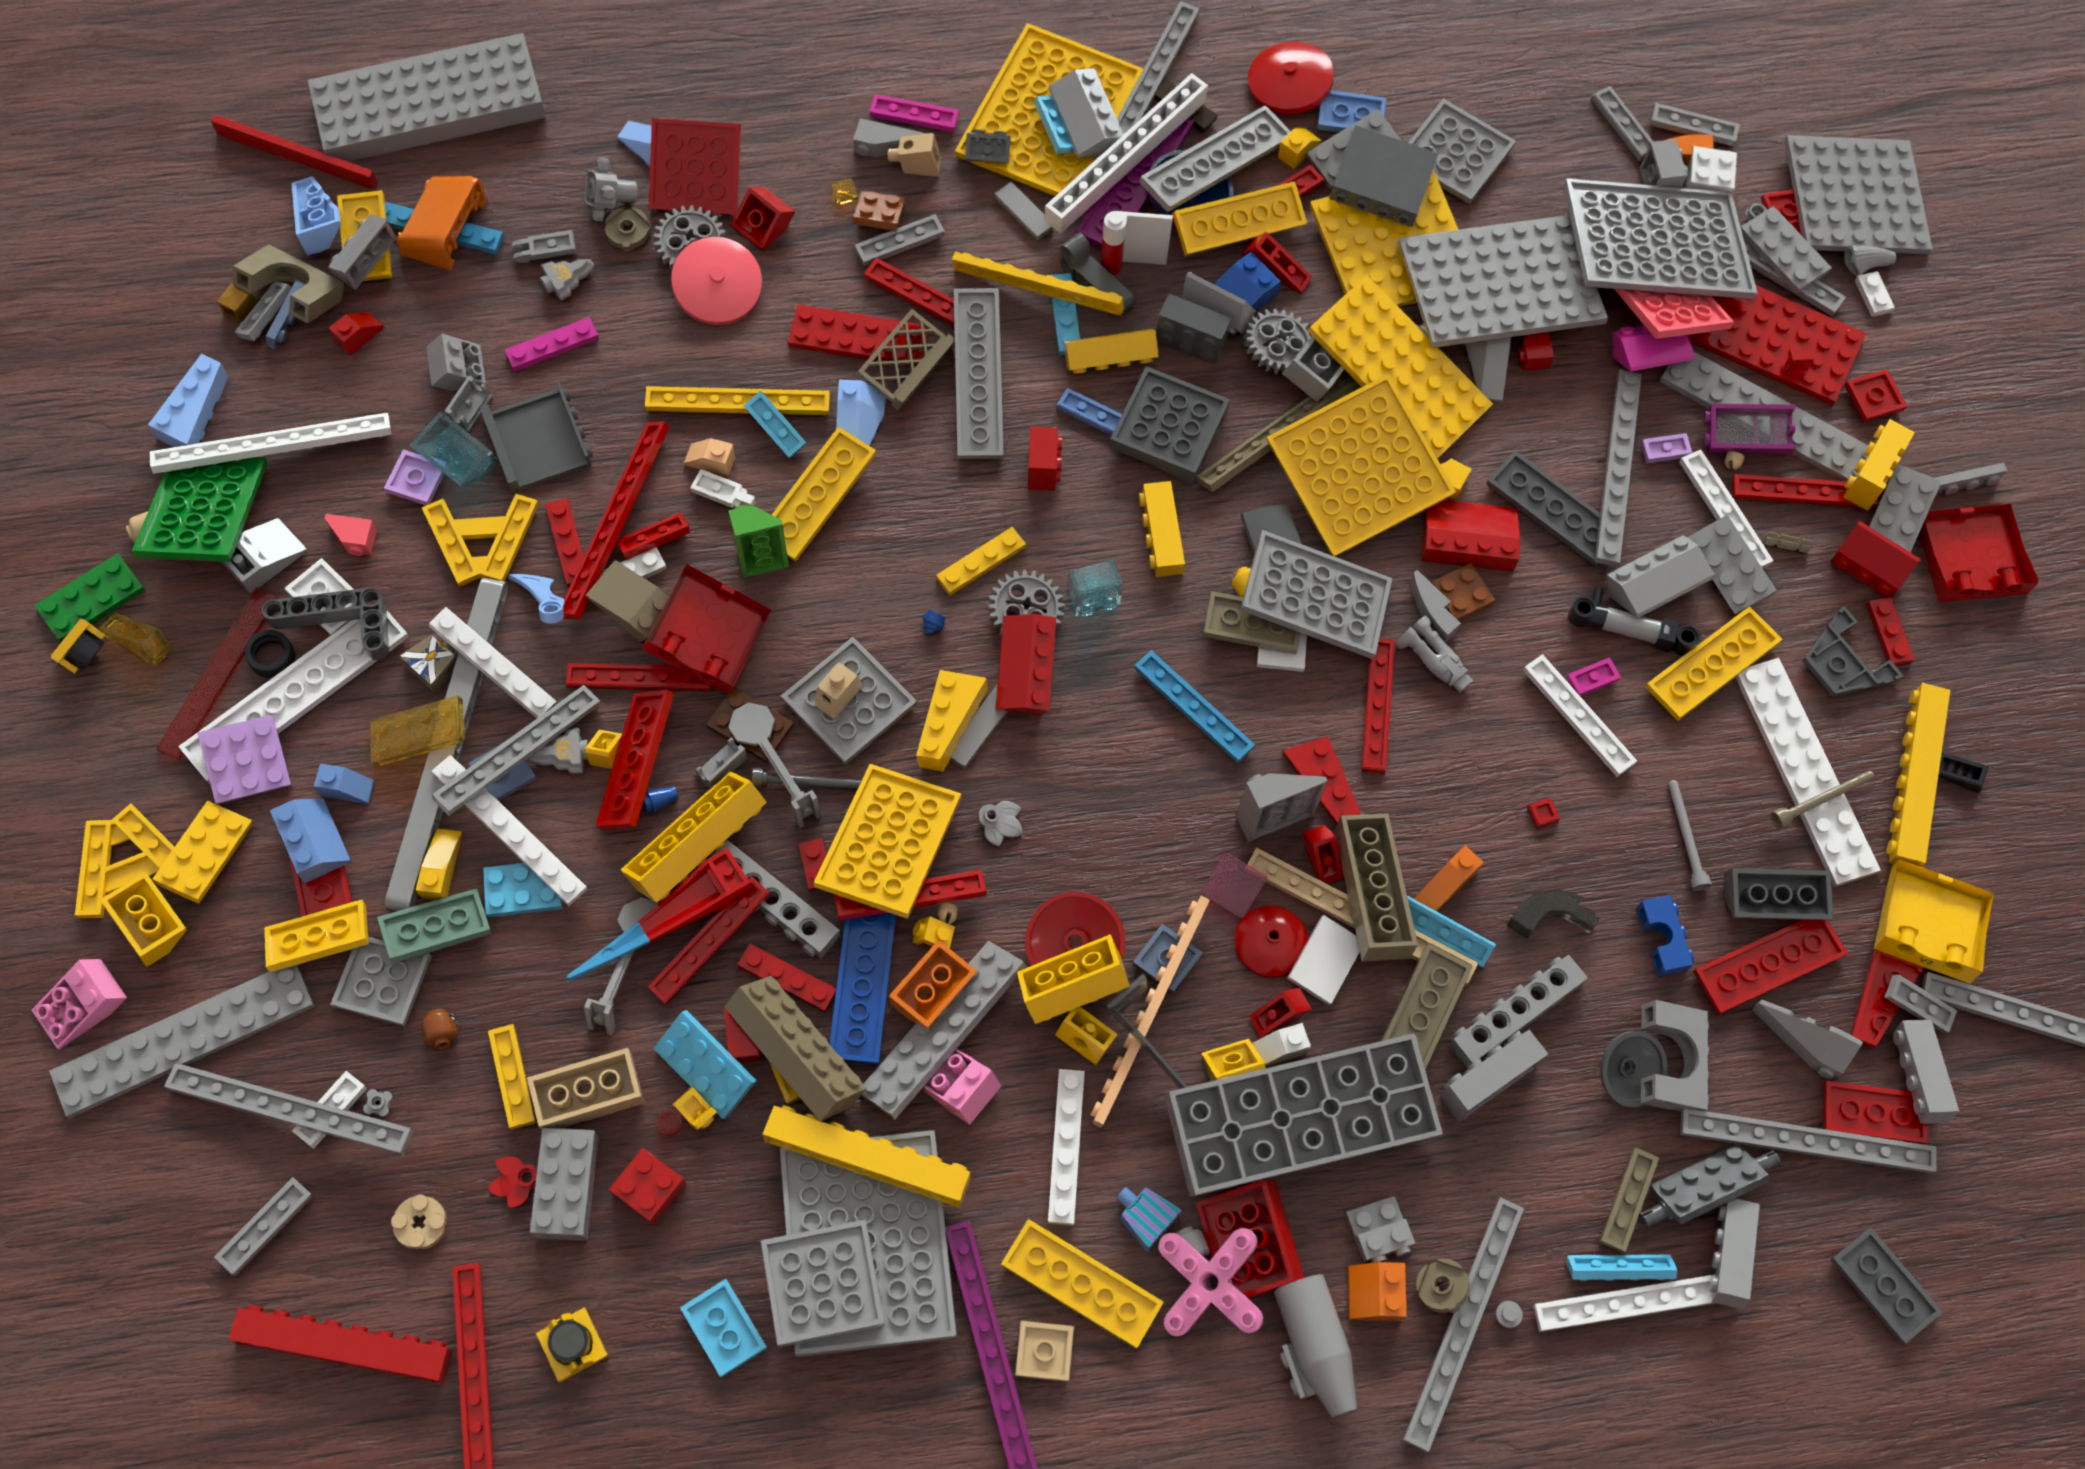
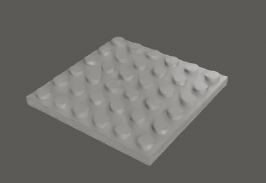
(1857, 193)

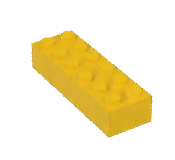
(693, 836)

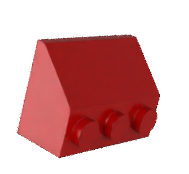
(1875, 560)

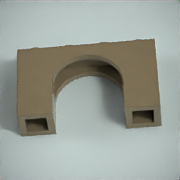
(273, 265)

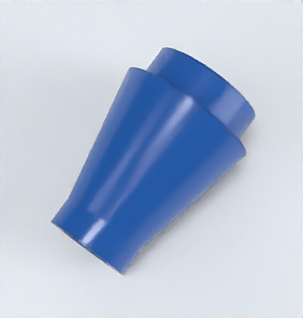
(659, 798)

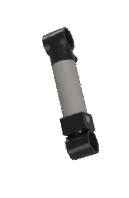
(1660, 633)

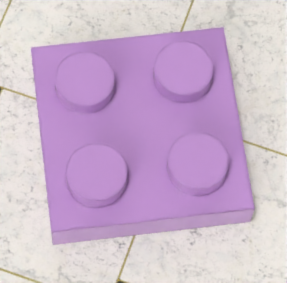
(414, 478)

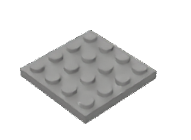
(1466, 149)
(865, 717)
(822, 1283)

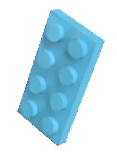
(704, 1064)

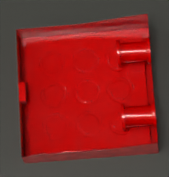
(1976, 553)
(706, 629)

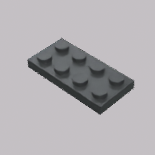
(1886, 1286)

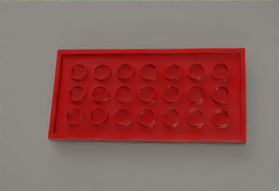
(1772, 329)

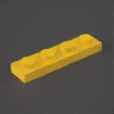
(980, 561)
(511, 1077)

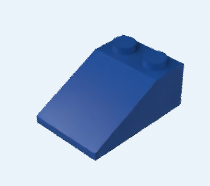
(1250, 281)

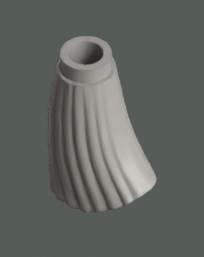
(1862, 258)

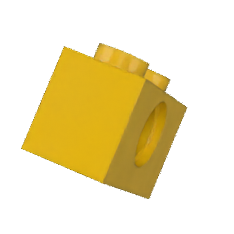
(1086, 1034)

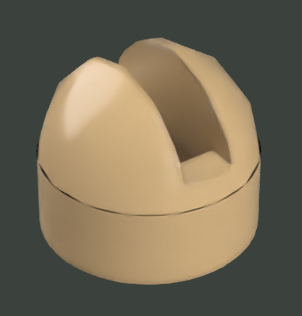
(1734, 460)
(947, 912)

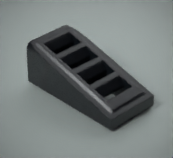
(1970, 766)

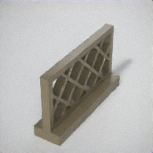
(920, 372)

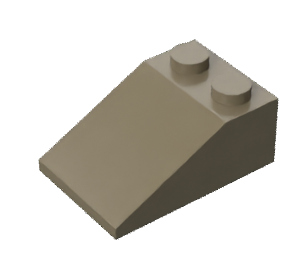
(628, 599)

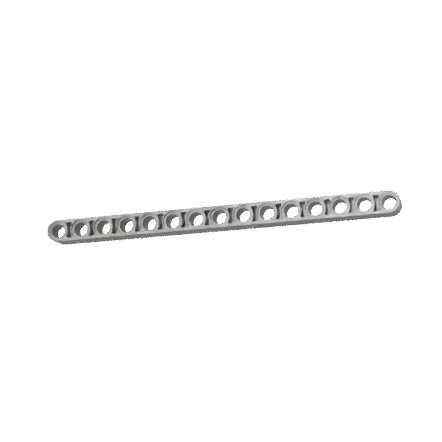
(425, 812)

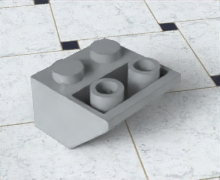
(452, 362)

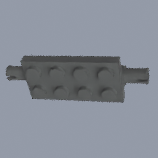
(1708, 1185)

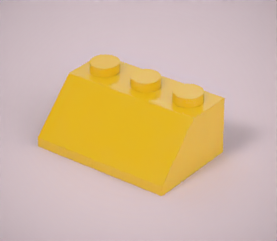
(144, 918)

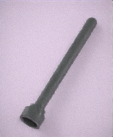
(761, 777)

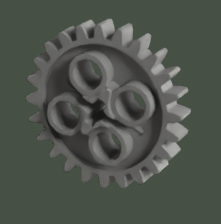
(696, 223)
(1275, 339)
(1029, 587)

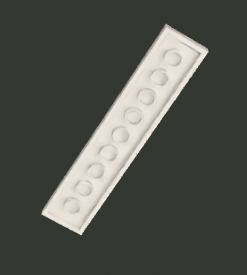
(301, 684)
(1806, 771)

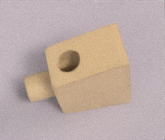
(917, 155)
(838, 686)

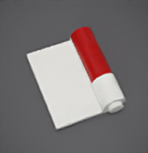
(1134, 239)

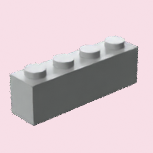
(1925, 1071)
(1735, 1253)

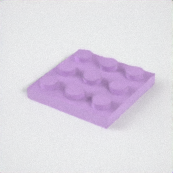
(244, 759)

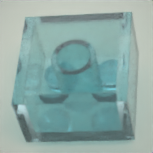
(1094, 588)

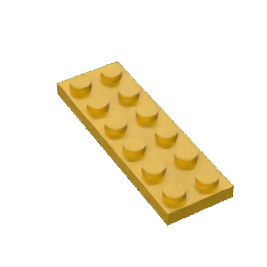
(1239, 218)
(821, 489)
(1713, 663)
(1082, 1284)

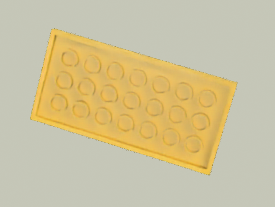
(1378, 339)

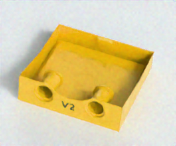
(1934, 921)

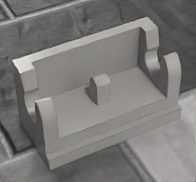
(465, 405)
(726, 760)

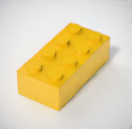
(1073, 979)

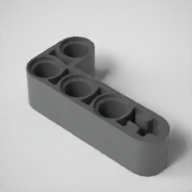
(1086, 271)

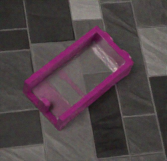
(1750, 428)

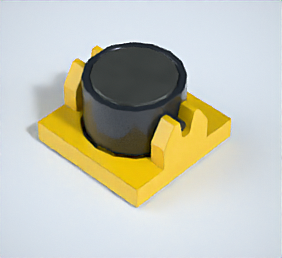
(79, 646)
(570, 1343)

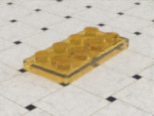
(416, 731)

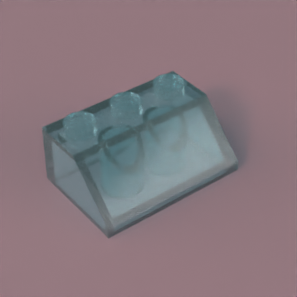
(454, 451)

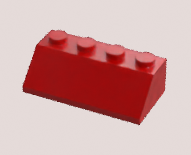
(1026, 664)

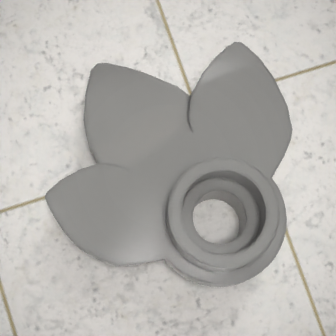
(1003, 823)

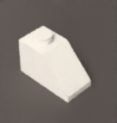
(1283, 1044)

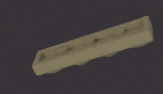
(1629, 1200)

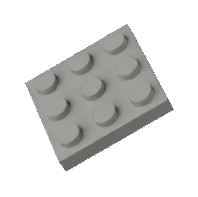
(378, 987)

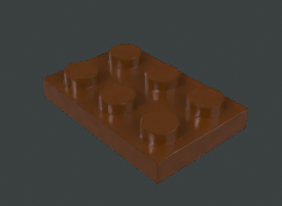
(721, 719)

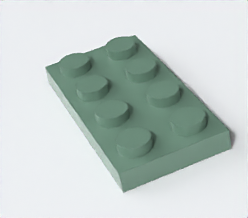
(433, 925)

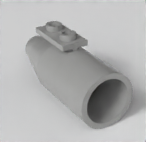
(1318, 1346)

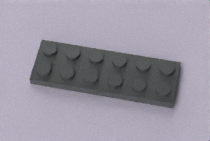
(1548, 504)

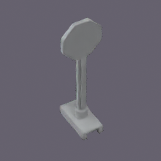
(753, 726)
(601, 1011)

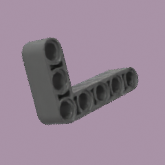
(336, 613)

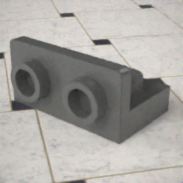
(988, 147)

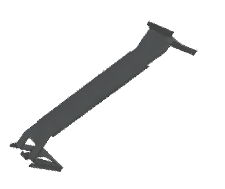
(1121, 1002)

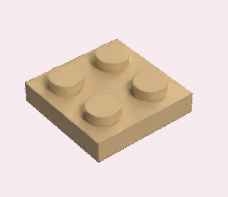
(1044, 1351)

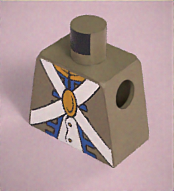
(431, 662)

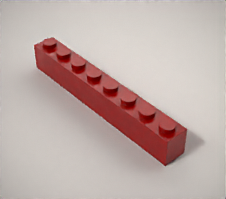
(341, 1345)

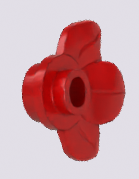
(511, 1183)

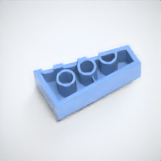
(191, 404)

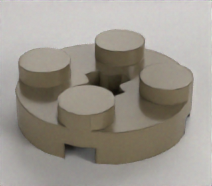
(627, 239)
(1447, 1300)

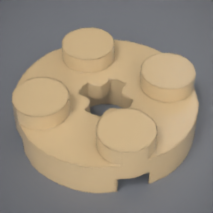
(434, 1223)

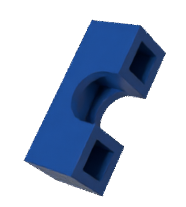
(1662, 915)

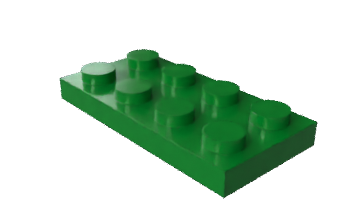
(90, 596)

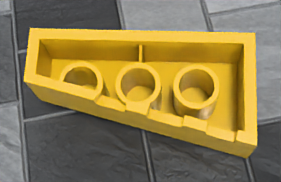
(1878, 465)

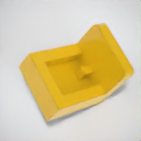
(931, 930)
(695, 1109)

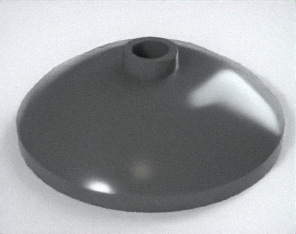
(1642, 1058)

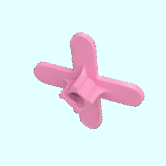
(1200, 1292)

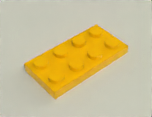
(353, 211)
(202, 852)
(316, 935)

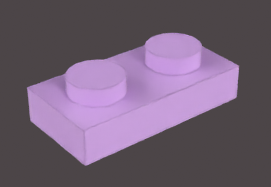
(1666, 448)

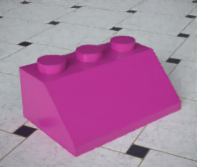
(1640, 350)

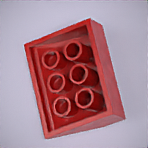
(1471, 534)
(1261, 1211)

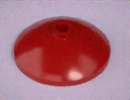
(1260, 952)

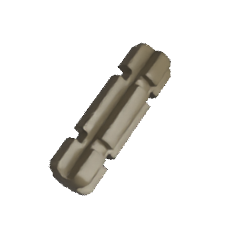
(1788, 542)

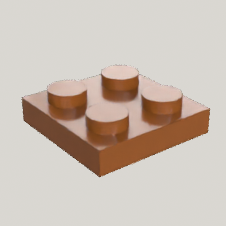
(879, 210)
(1465, 591)

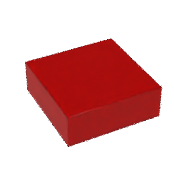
(1799, 361)
(1543, 813)

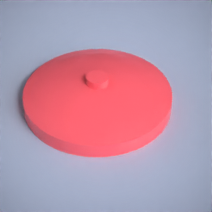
(716, 281)

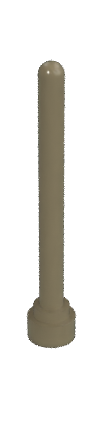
(1782, 817)

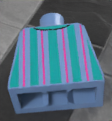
(1146, 1215)

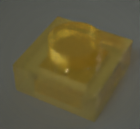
(844, 191)

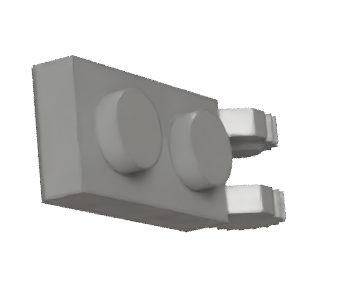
(544, 246)

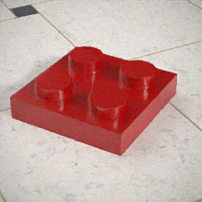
(1875, 395)

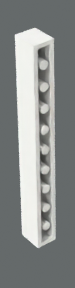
(1125, 153)

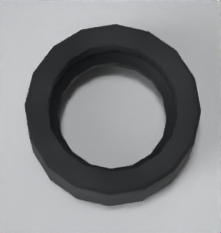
(261, 639)

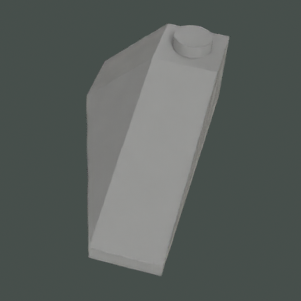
(1489, 366)
(1820, 1048)

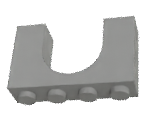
(1690, 1031)

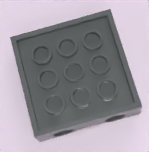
(1169, 424)

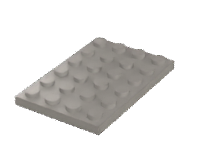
(1316, 594)

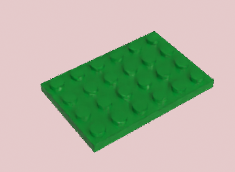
(200, 511)

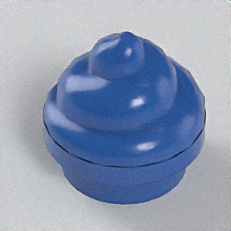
(933, 622)

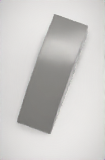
(1434, 606)

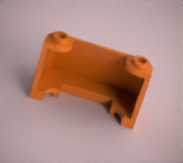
(439, 219)

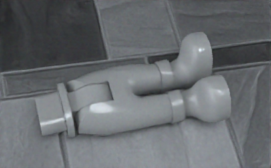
(1445, 663)

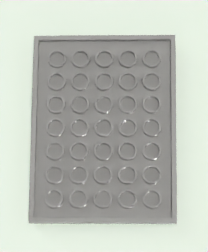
(1659, 239)
(1500, 281)
(904, 1241)

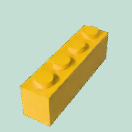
(1111, 349)
(1162, 528)

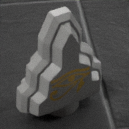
(564, 276)
(564, 752)

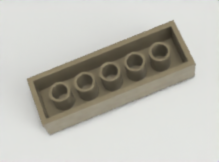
(1375, 887)
(795, 1047)

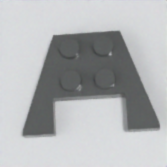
(1839, 666)

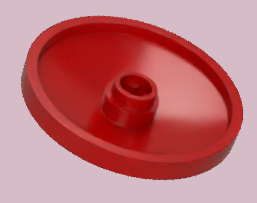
(1290, 77)
(1071, 922)

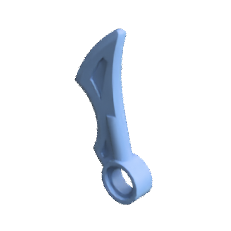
(540, 589)

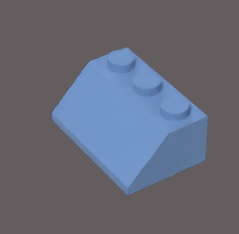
(310, 837)

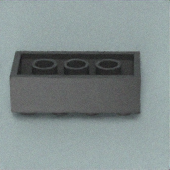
(1779, 894)

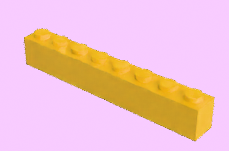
(1919, 775)
(867, 1156)

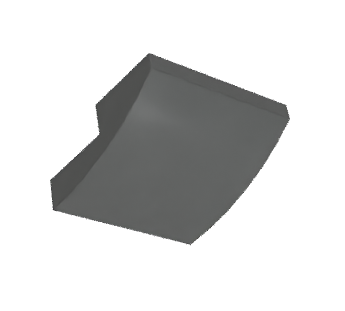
(1272, 519)

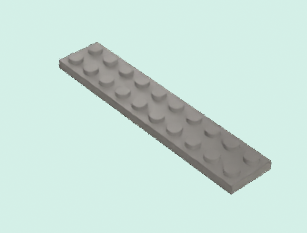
(1814, 439)
(180, 1039)

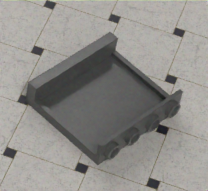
(1383, 176)
(537, 439)

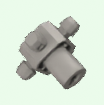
(604, 189)

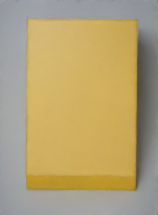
(603, 749)

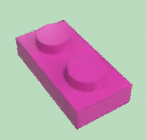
(1593, 677)

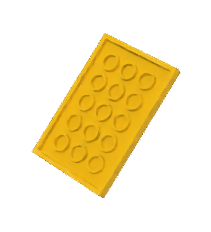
(888, 841)

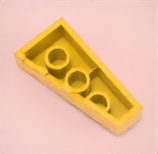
(950, 712)

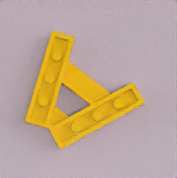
(506, 530)
(97, 874)

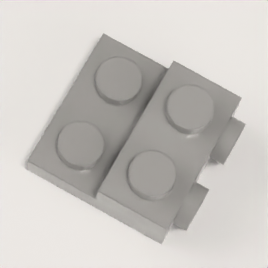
(1380, 1230)

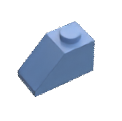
(343, 784)

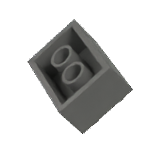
(1193, 328)

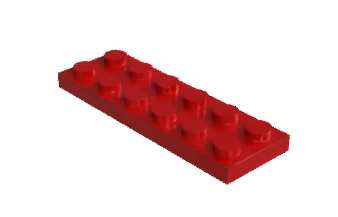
(848, 334)
(634, 760)
(1769, 963)

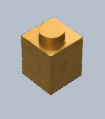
(236, 303)

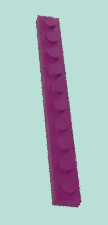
(990, 1347)

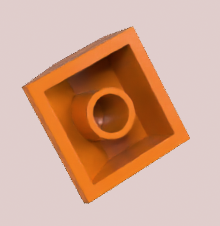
(1377, 1291)

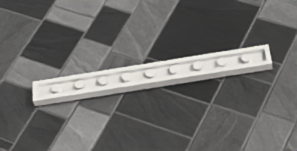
(269, 443)

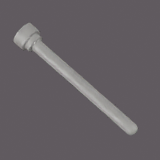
(1699, 879)

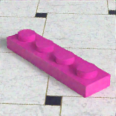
(914, 113)
(551, 344)

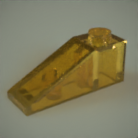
(137, 638)

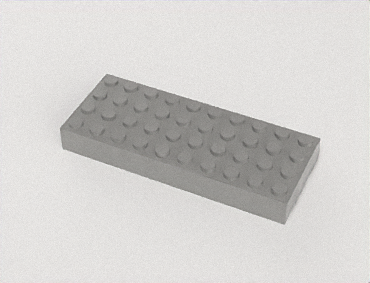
(426, 98)
(1302, 1114)

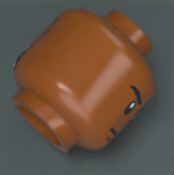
(439, 1028)

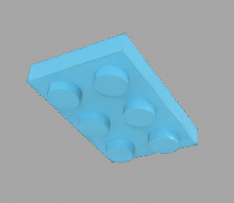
(516, 891)
(723, 1328)

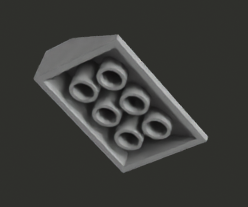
(1278, 802)

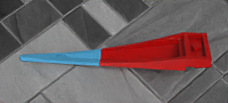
(703, 892)

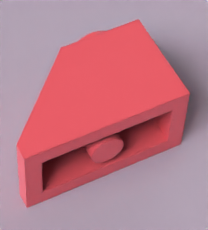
(354, 534)

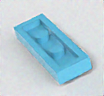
(1053, 124)
(775, 424)

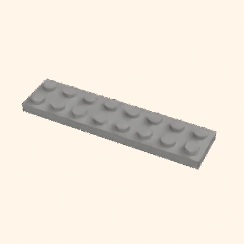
(1215, 159)
(978, 373)
(926, 1050)

